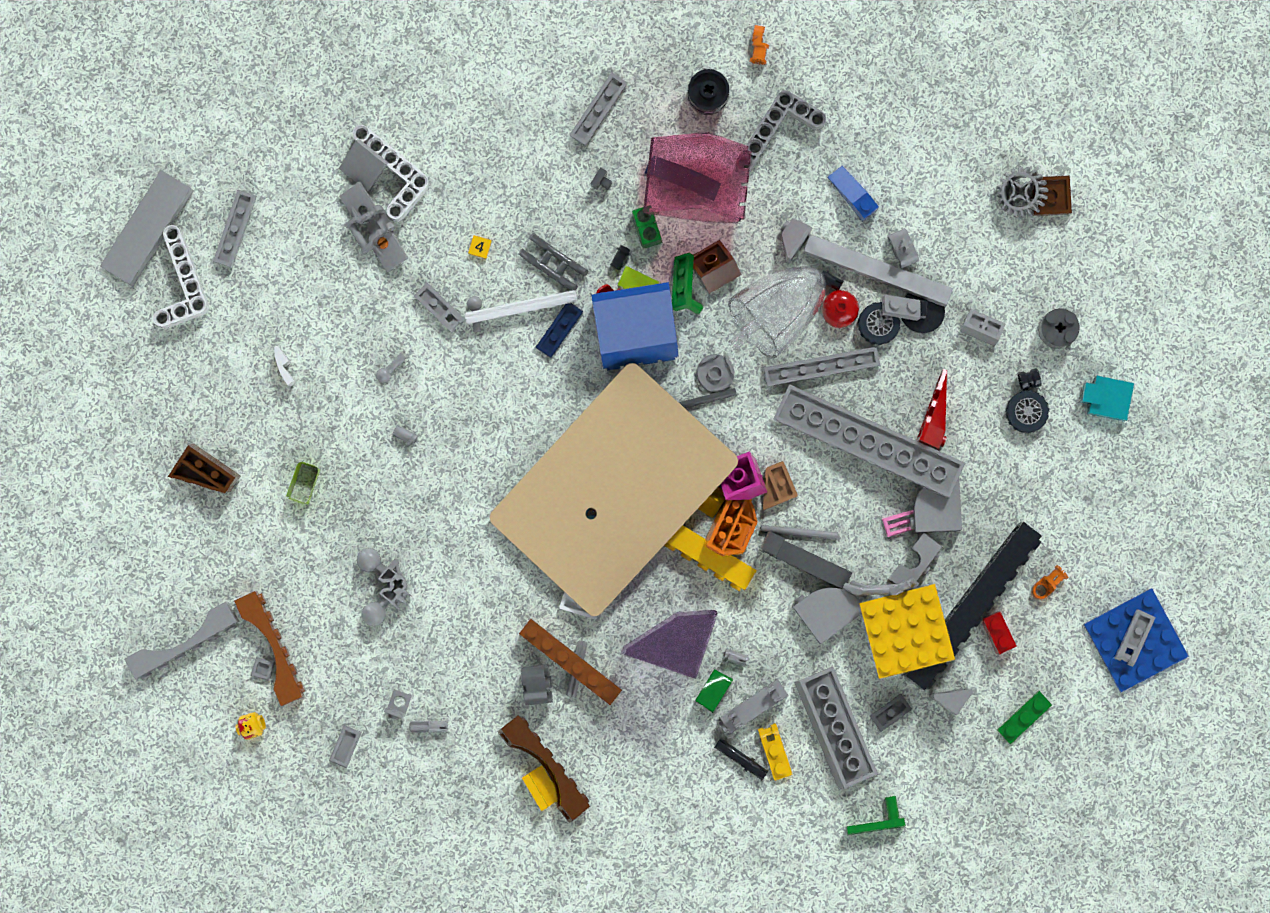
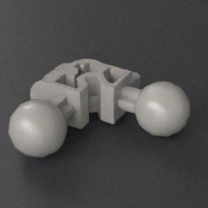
(374, 612)

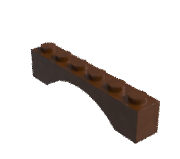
(569, 800)

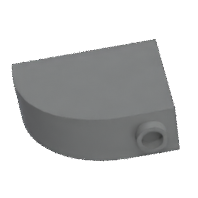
(937, 513)
(827, 611)

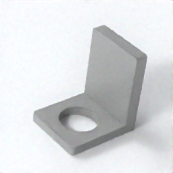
(395, 712)

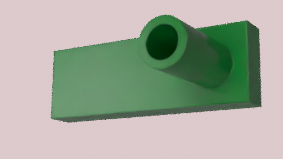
(682, 284)
(894, 820)

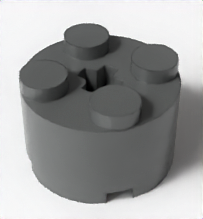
(1066, 320)
(536, 684)

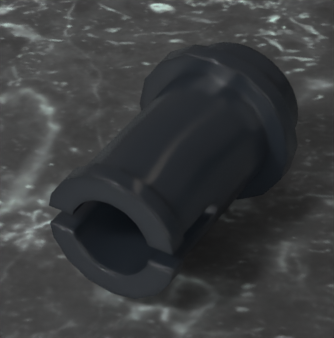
(620, 257)
(832, 281)

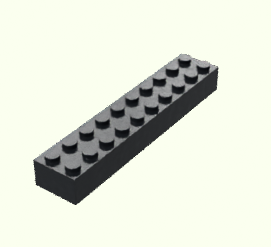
(981, 594)

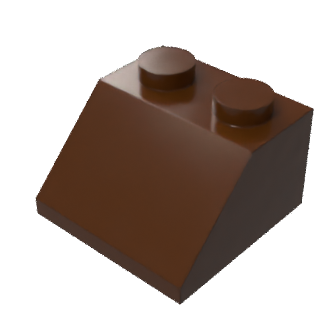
(715, 266)

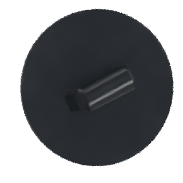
(931, 316)

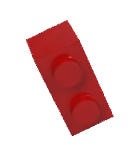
(998, 633)

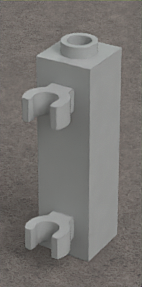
(753, 706)

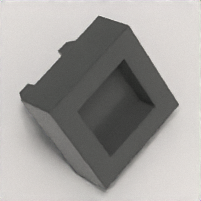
(600, 179)

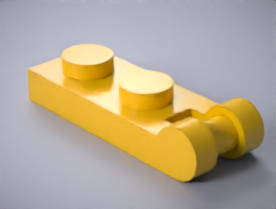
(775, 752)

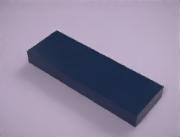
(559, 329)

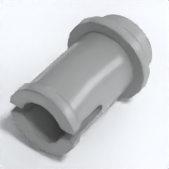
(405, 435)
(735, 657)

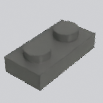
(890, 712)

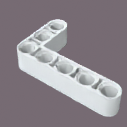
(396, 168)
(185, 280)

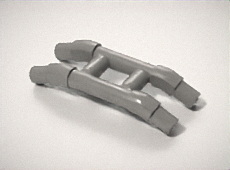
(860, 589)

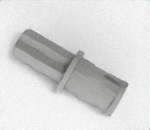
(428, 726)

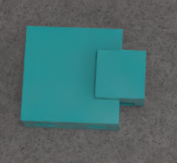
(1108, 397)

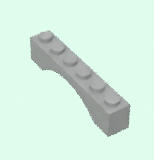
(216, 621)

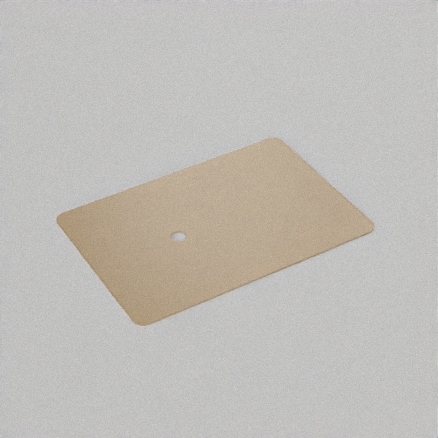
(632, 461)

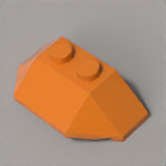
(732, 527)

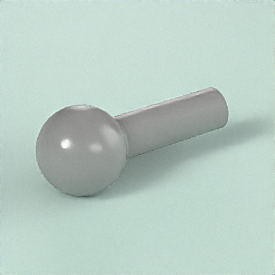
(474, 303)
(384, 374)

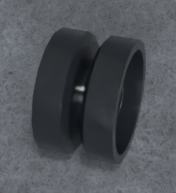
(708, 81)

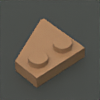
(778, 486)

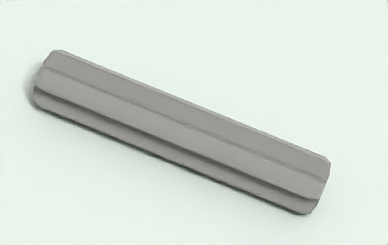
(573, 682)

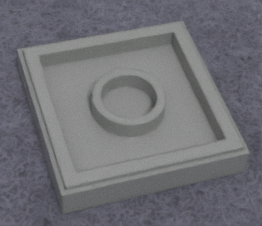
(363, 165)

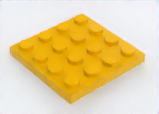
(907, 631)

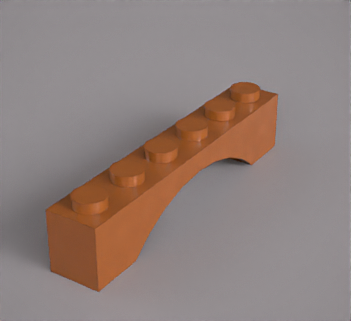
(570, 661)
(286, 684)

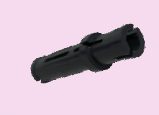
(737, 756)

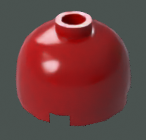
(840, 309)

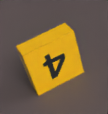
(480, 247)

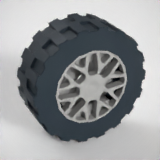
(877, 327)
(1027, 411)

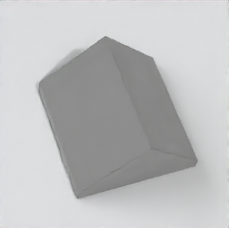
(952, 700)

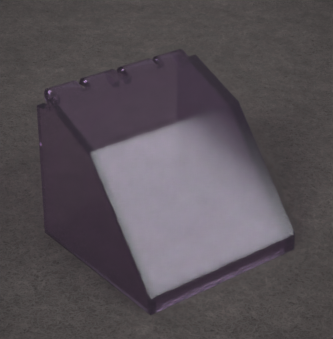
(675, 642)

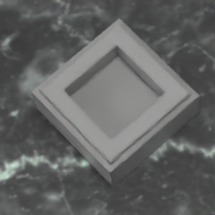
(262, 669)

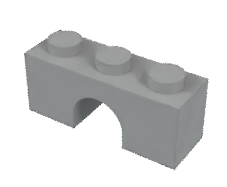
(927, 550)

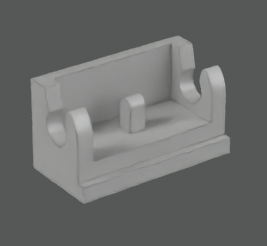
(982, 327)

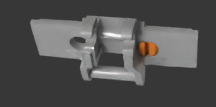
(379, 225)

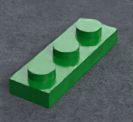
(1024, 717)

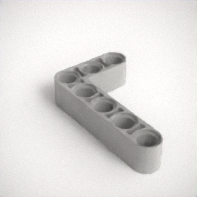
(782, 111)

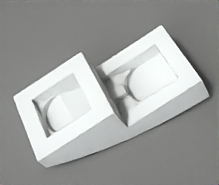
(282, 361)

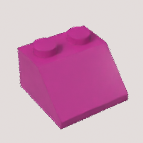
(745, 480)

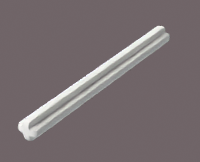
(520, 307)

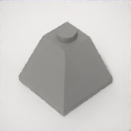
(793, 237)

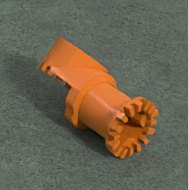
(759, 47)
(1049, 583)

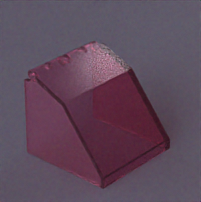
(697, 178)

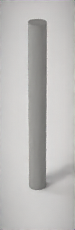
(799, 532)

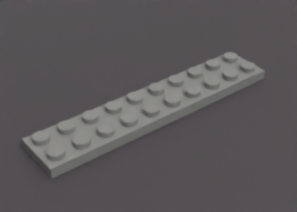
(869, 441)

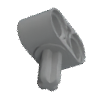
(903, 248)

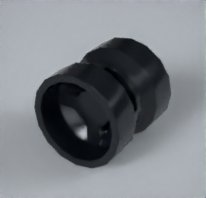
(1029, 379)

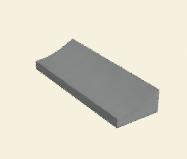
(146, 227)
(836, 728)

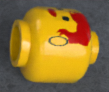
(250, 725)

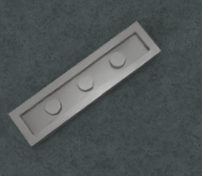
(598, 109)
(234, 228)

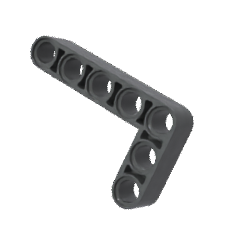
(804, 560)

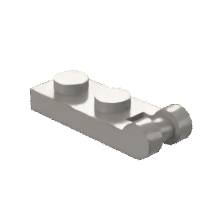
(438, 306)
(1135, 637)

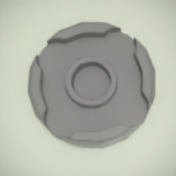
(718, 378)

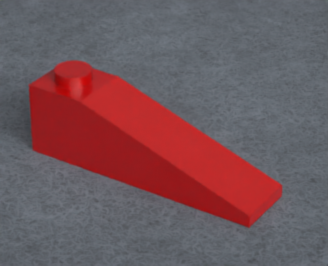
(934, 422)

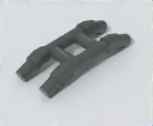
(551, 251)

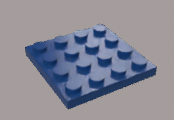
(1159, 650)

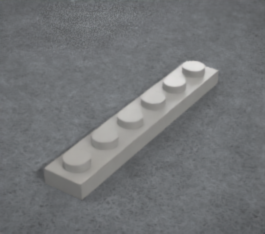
(821, 366)

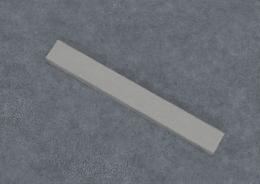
(878, 270)

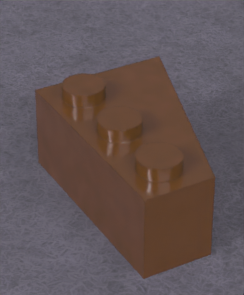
(204, 470)

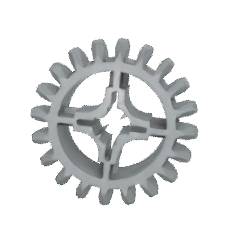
(1036, 180)

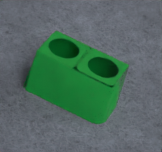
(642, 226)
(713, 690)

